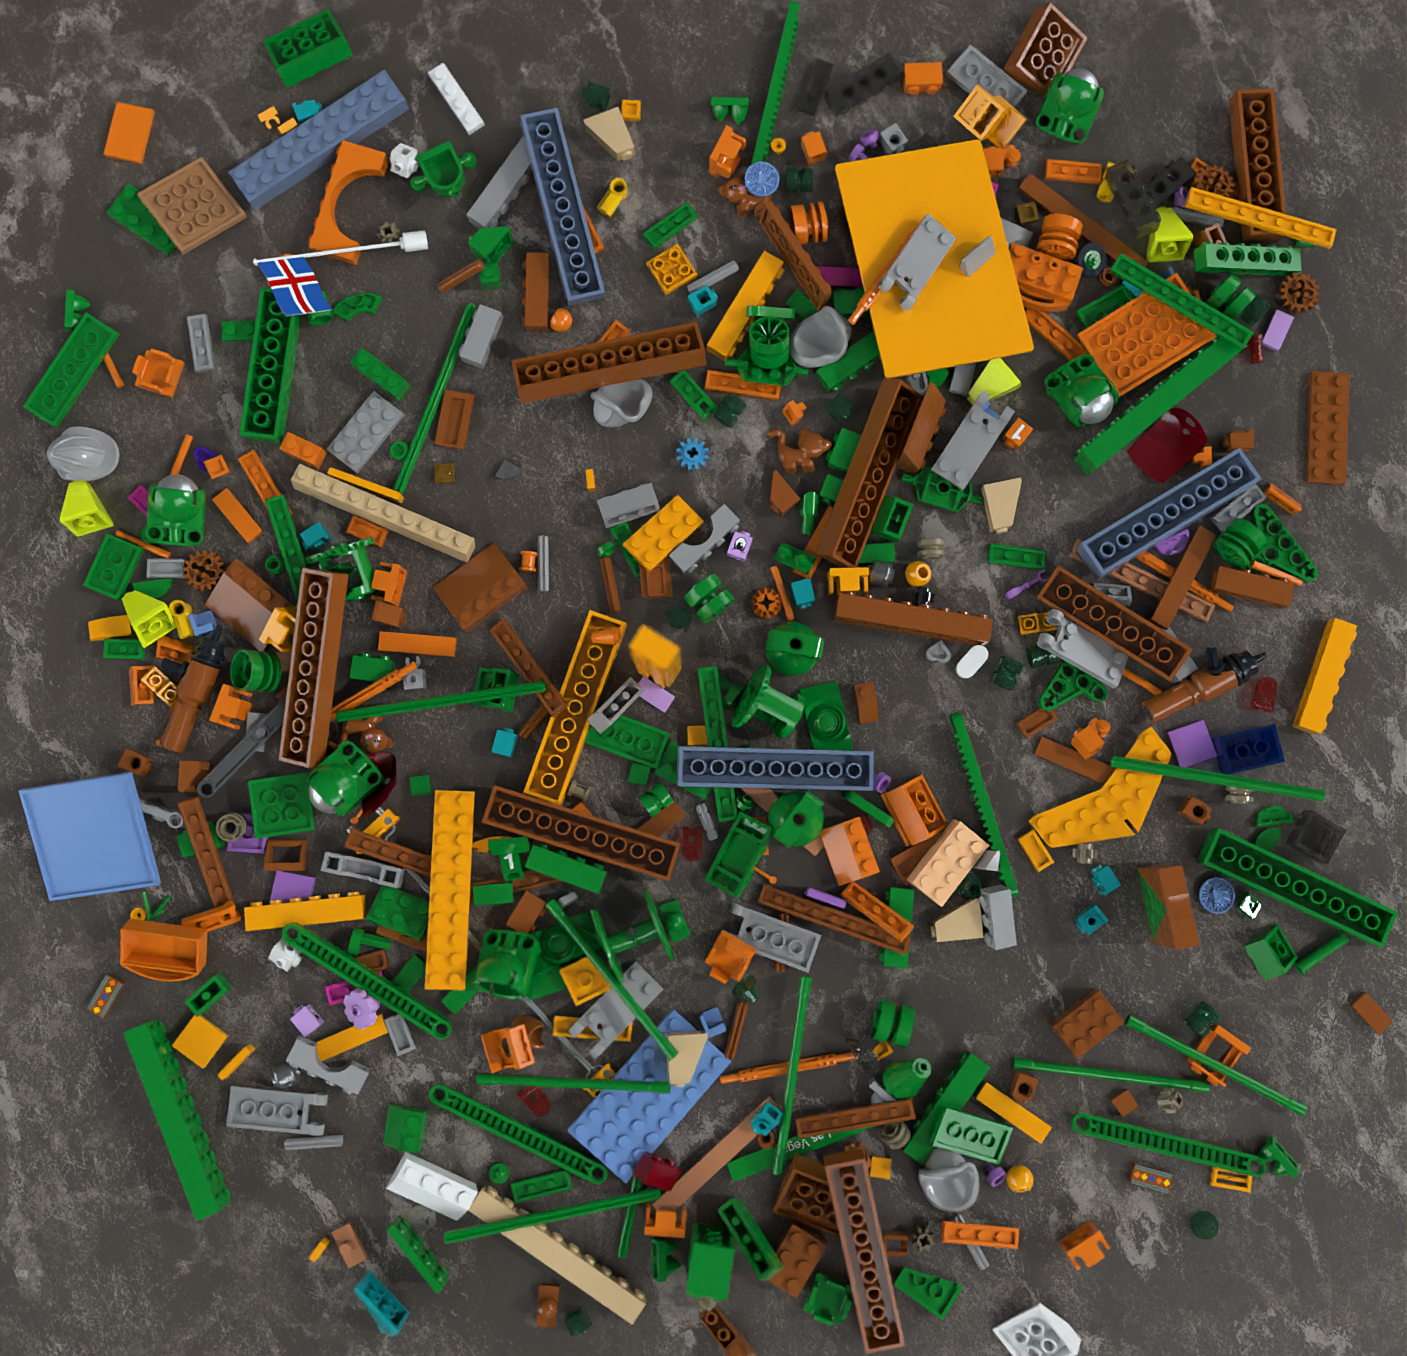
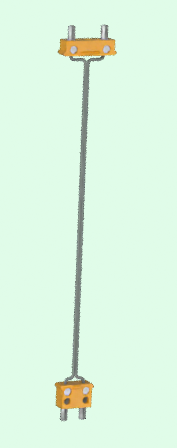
(379, 828)

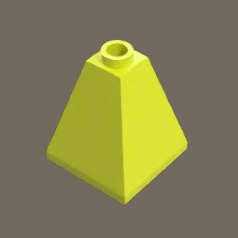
(1170, 240)
(994, 380)
(83, 510)
(148, 617)

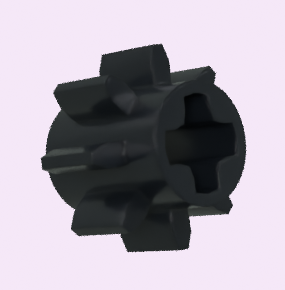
(923, 596)

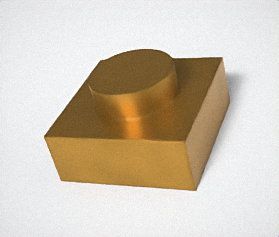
(1027, 213)
(444, 473)

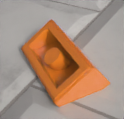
(1282, 499)
(174, 649)
(140, 692)

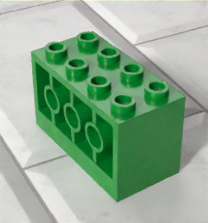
(709, 1262)

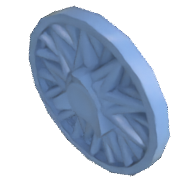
(761, 179)
(1216, 895)

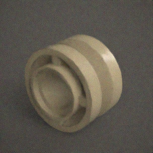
(930, 548)
(1238, 795)
(223, 831)
(894, 1134)

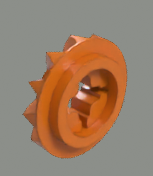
(759, 609)

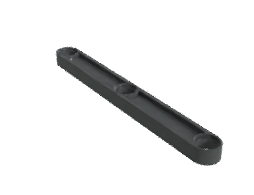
(243, 751)

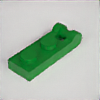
(692, 394)

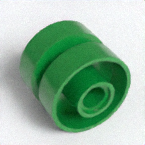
(1232, 302)
(769, 342)
(705, 593)
(898, 1024)

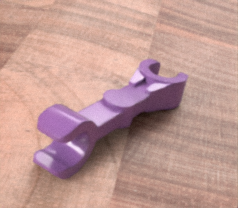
(1015, 591)

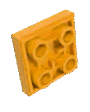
(671, 269)
(200, 1040)

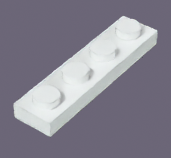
(456, 98)

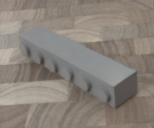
(502, 188)

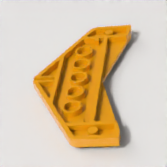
(1103, 812)

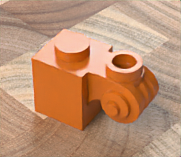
(997, 157)
(1089, 740)

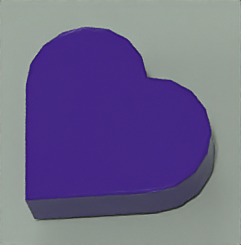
(203, 454)

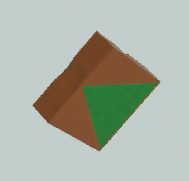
(1167, 905)

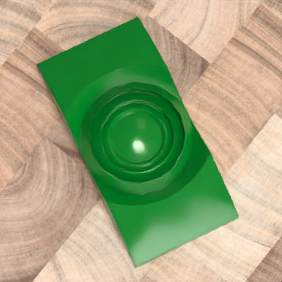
(826, 717)
(739, 855)
(559, 947)

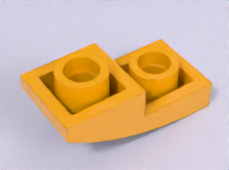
(1035, 623)
(109, 627)
(161, 685)
(482, 845)

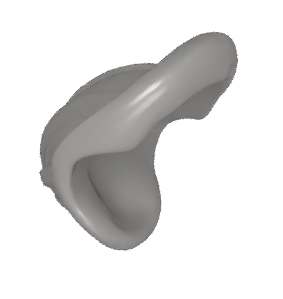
(820, 338)
(621, 402)
(83, 454)
(949, 1181)

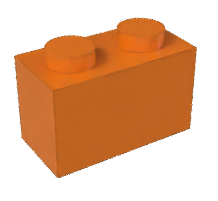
(922, 78)
(303, 450)

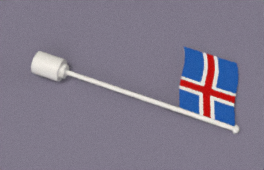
(296, 284)

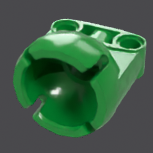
(788, 660)
(782, 814)
(506, 964)

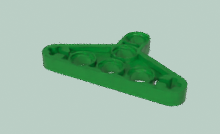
(1282, 556)
(1070, 688)

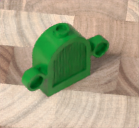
(443, 170)

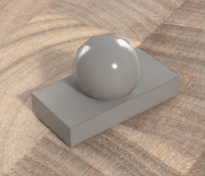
(880, 1094)

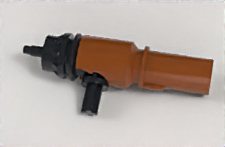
(1204, 684)
(193, 690)

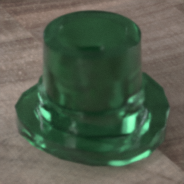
(969, 887)
(747, 990)
(1204, 1225)

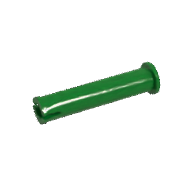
(1320, 953)

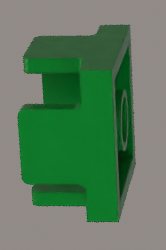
(828, 1299)

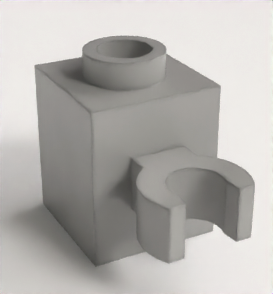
(416, 679)

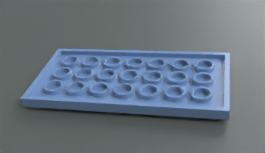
(628, 1123)

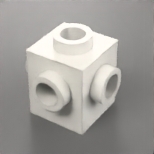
(403, 160)
(285, 955)

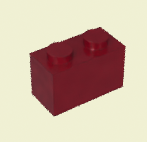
(657, 1171)

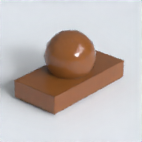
(547, 1305)

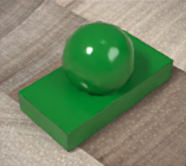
(675, 920)

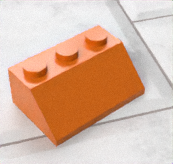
(917, 810)
(849, 851)

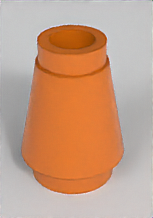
(607, 636)

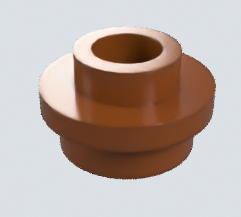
(1104, 281)
(760, 1138)

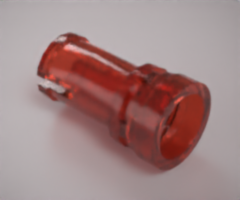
(1255, 348)

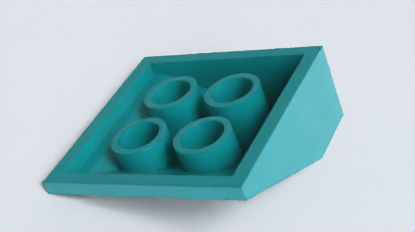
(381, 1304)

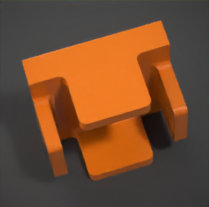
(724, 156)
(158, 372)
(389, 583)
(230, 706)
(729, 957)
(665, 1223)
(1084, 1244)

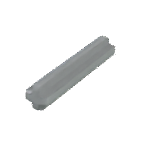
(1197, 217)
(714, 277)
(543, 564)
(313, 1142)
(974, 1249)

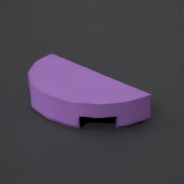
(1173, 544)

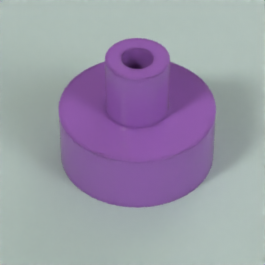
(869, 138)
(857, 153)
(1180, 197)
(881, 782)
(995, 1176)

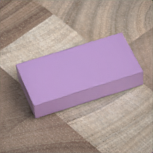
(1277, 330)
(655, 694)

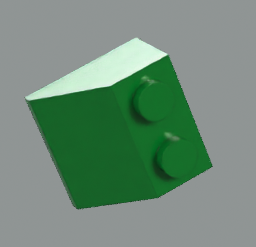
(490, 243)
(1271, 952)
(405, 1127)

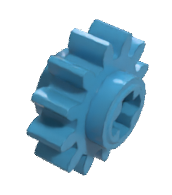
(687, 450)

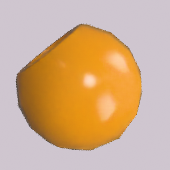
(918, 573)
(1019, 1178)

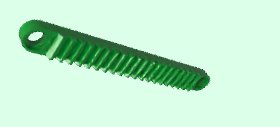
(777, 84)
(982, 801)
(368, 980)
(518, 1133)
(1168, 1145)

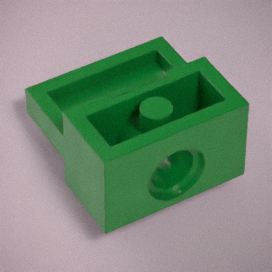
(496, 678)

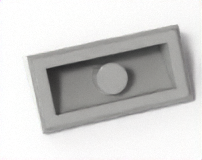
(978, 256)
(1119, 593)
(988, 861)

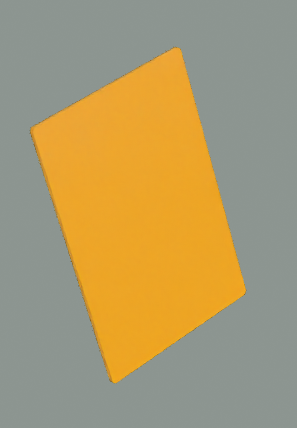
(954, 315)

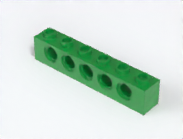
(1247, 259)

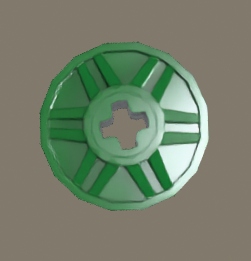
(1240, 543)
(255, 671)

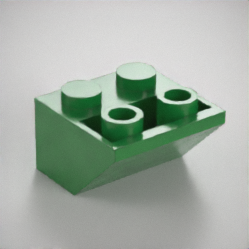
(891, 518)

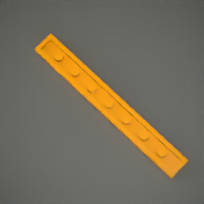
(1260, 218)

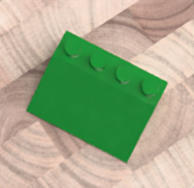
(307, 48)

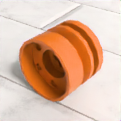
(809, 222)
(1059, 236)

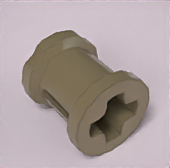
(579, 791)

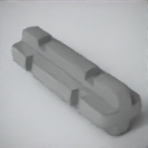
(706, 821)

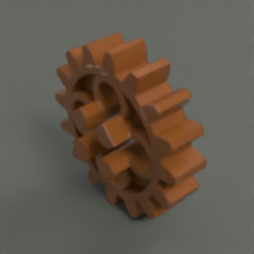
(1221, 187)
(1307, 287)
(201, 560)

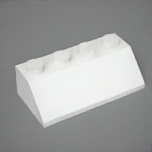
(432, 1186)

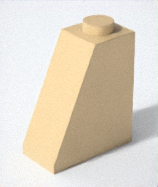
(611, 133)
(1000, 503)
(959, 923)
(690, 1046)

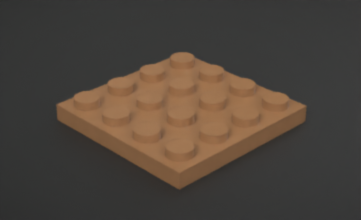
(192, 205)

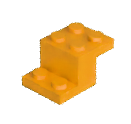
(990, 117)

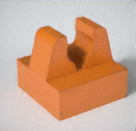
(794, 412)
(1203, 458)

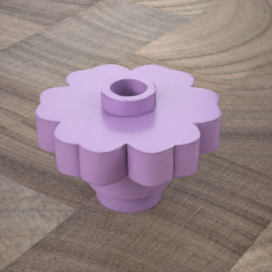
(360, 1008)

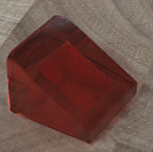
(866, 823)

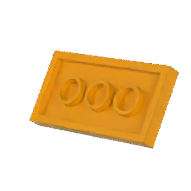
(663, 533)

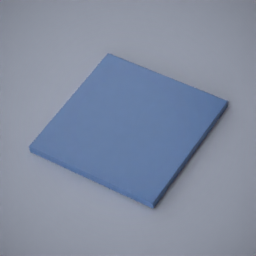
(90, 836)

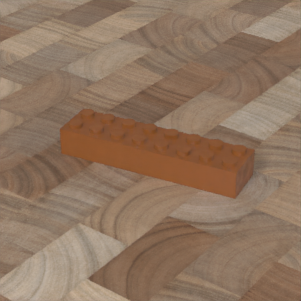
(1257, 156)
(912, 619)
(1114, 623)

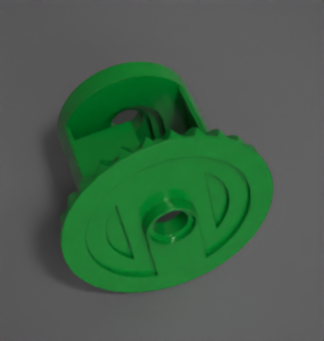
(362, 566)
(768, 704)

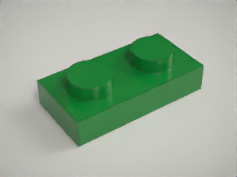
(237, 331)
(123, 649)

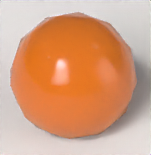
(561, 320)

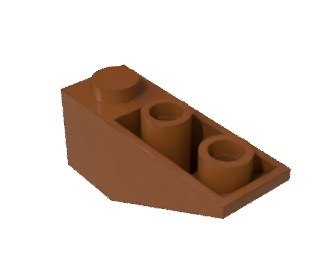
(726, 1334)

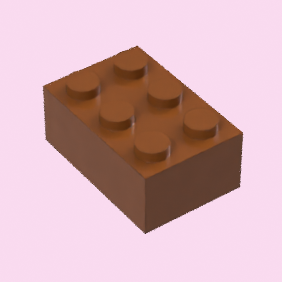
(1086, 1023)
(798, 1253)

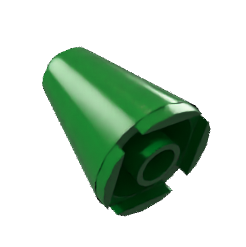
(905, 1077)

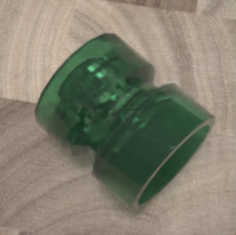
(799, 179)
(728, 411)
(1037, 656)
(1007, 673)
(1203, 1019)

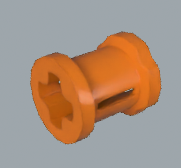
(528, 561)

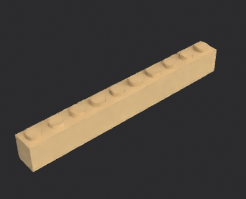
(383, 513)
(562, 1257)

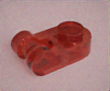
(1265, 687)
(692, 850)
(540, 1105)

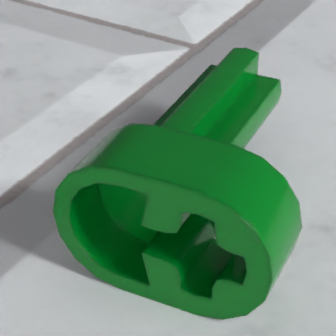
(733, 691)
(359, 937)

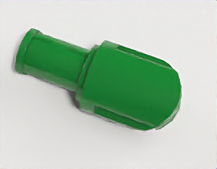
(808, 510)

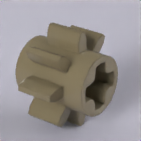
(388, 228)
(1085, 853)
(1169, 1100)
(920, 1233)
(704, 1303)

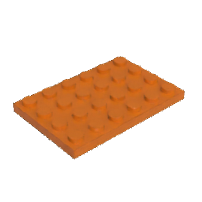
(1142, 340)

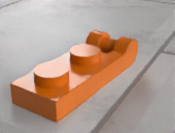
(214, 918)

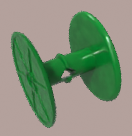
(621, 940)

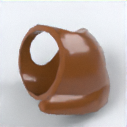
(533, 1029)

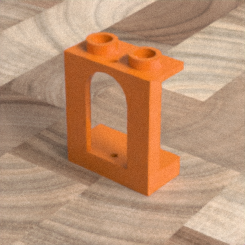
(518, 1045)
(1230, 1059)

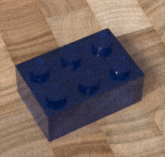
(1248, 749)

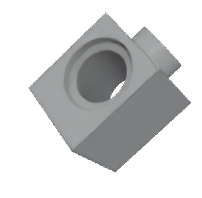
(893, 133)

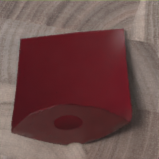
(1166, 445)
(387, 766)

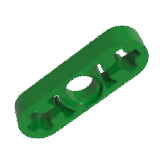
(762, 311)
(868, 808)

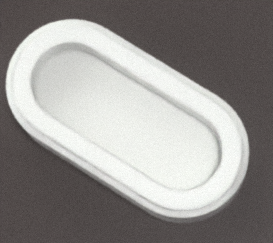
(972, 661)

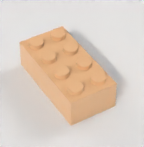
(947, 862)

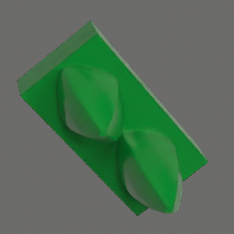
(738, 107)
(73, 303)
(794, 558)
(1285, 1165)
(661, 1266)

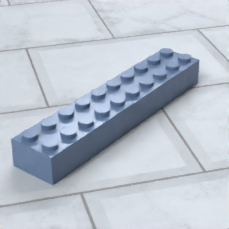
(317, 140)
(562, 206)
(1168, 514)
(775, 768)

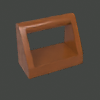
(191, 774)
(302, 865)

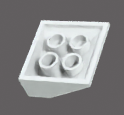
(1038, 1334)

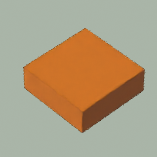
(216, 467)

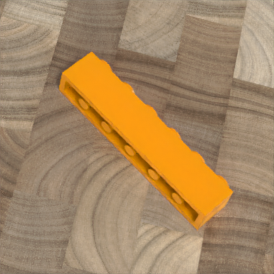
(751, 294)
(1324, 676)
(305, 912)

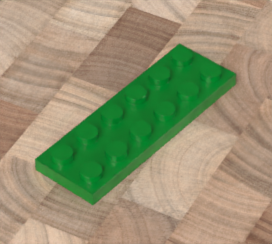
(71, 370)

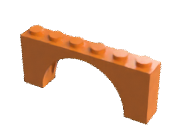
(351, 163)

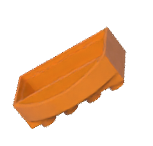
(1044, 279)
(162, 947)

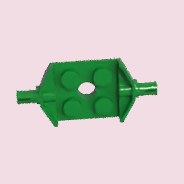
(752, 373)
(927, 491)

